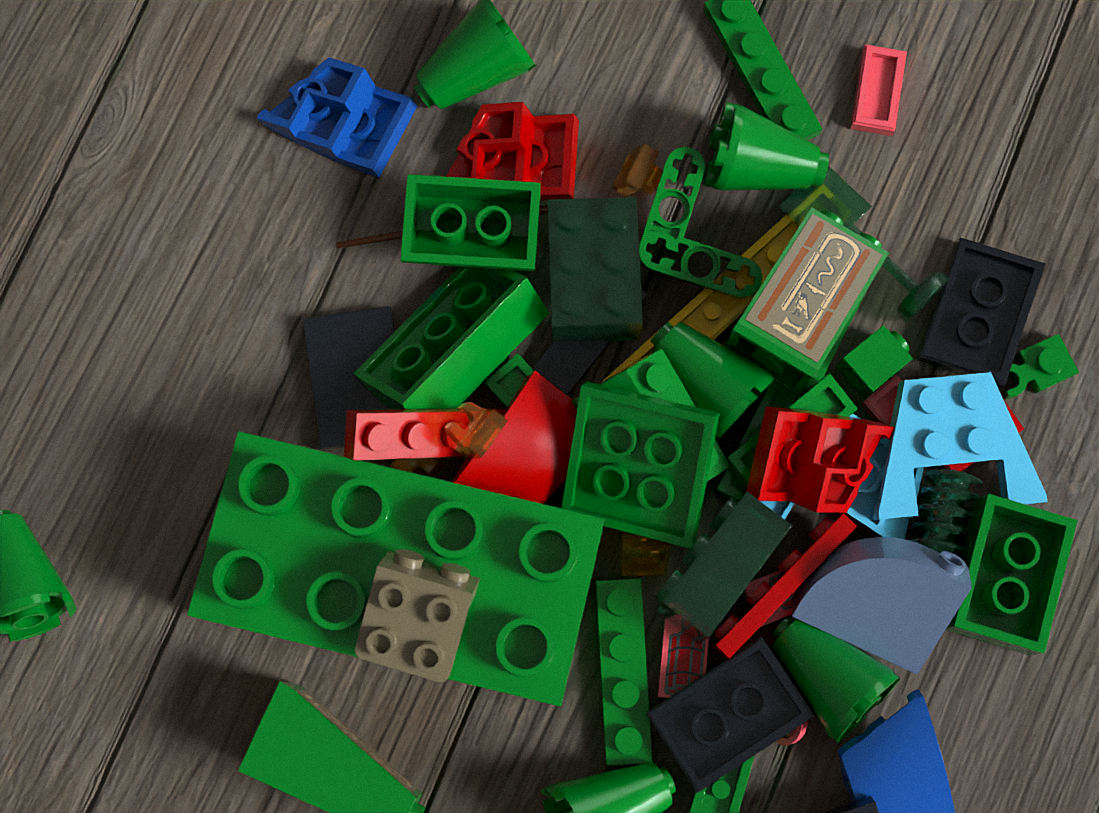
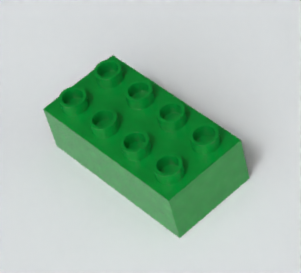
(309, 527)

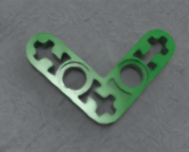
(673, 234)

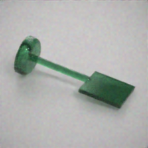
(842, 200)

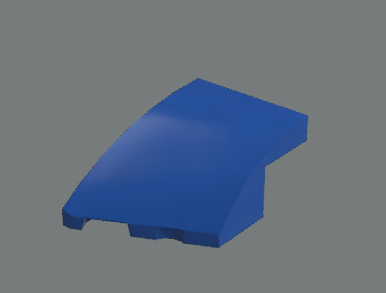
(343, 116)
(898, 763)

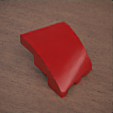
(521, 147)
(532, 448)
(813, 458)

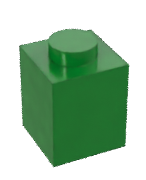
(875, 361)

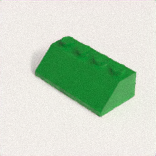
(453, 340)

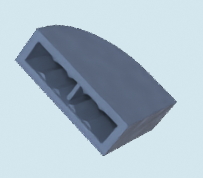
(885, 597)

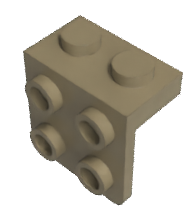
(416, 615)

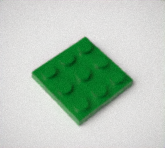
(640, 463)

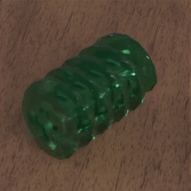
(945, 510)

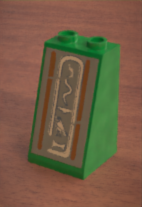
(807, 299)
(322, 761)

